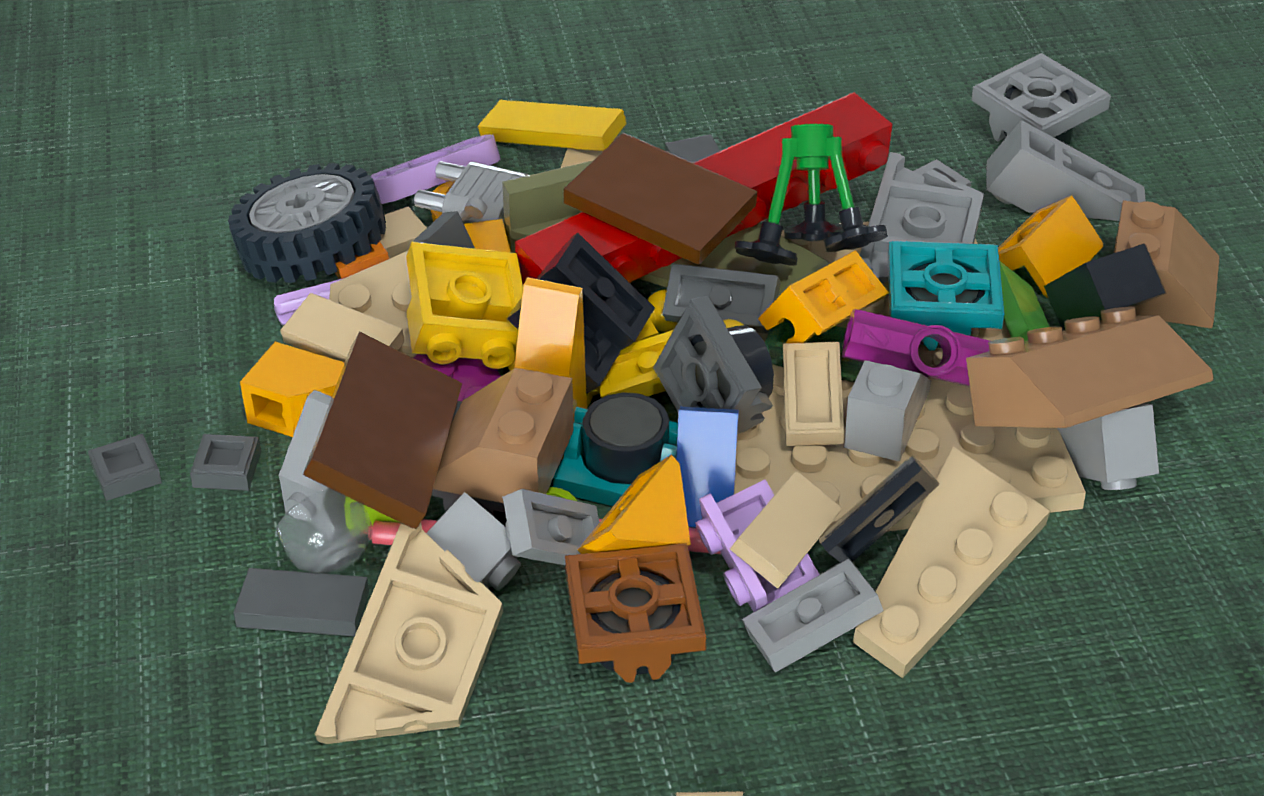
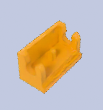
(825, 298)

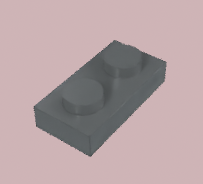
(733, 293)

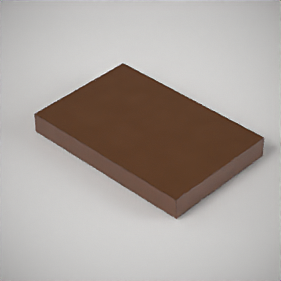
(660, 198)

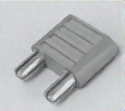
(470, 181)

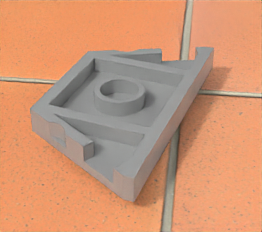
(920, 211)

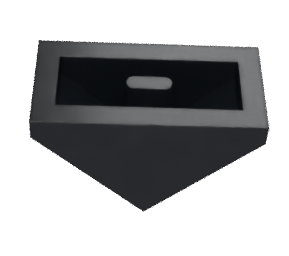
(1104, 284)

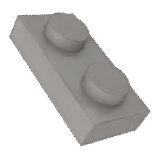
(547, 525)
(812, 615)

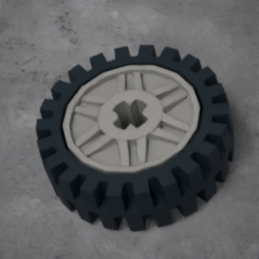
(307, 222)

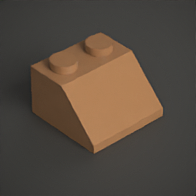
(1182, 260)
(508, 436)

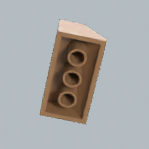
(1081, 371)

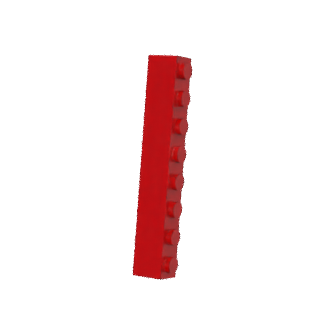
(750, 163)

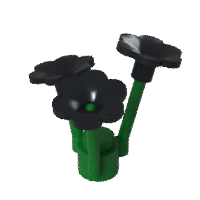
(812, 148)

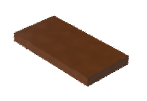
(385, 431)

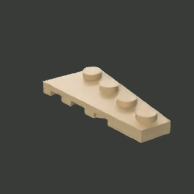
(948, 559)

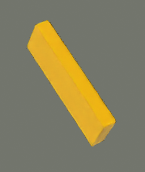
(553, 125)

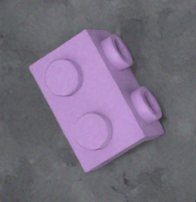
(720, 529)

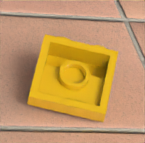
(463, 303)

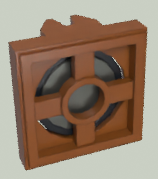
(634, 608)

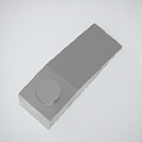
(1040, 170)

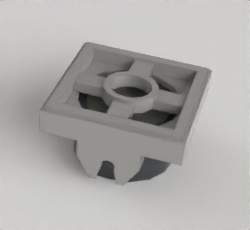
(1040, 95)

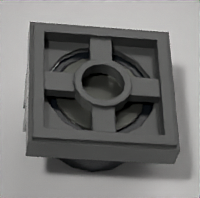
(716, 365)

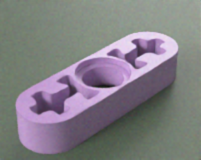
(420, 172)

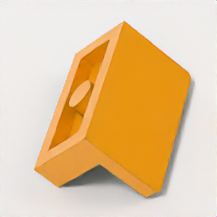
(1051, 242)

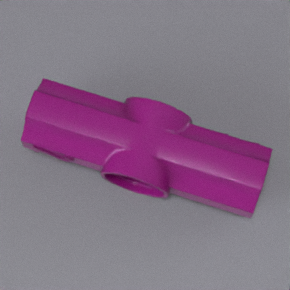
(897, 342)

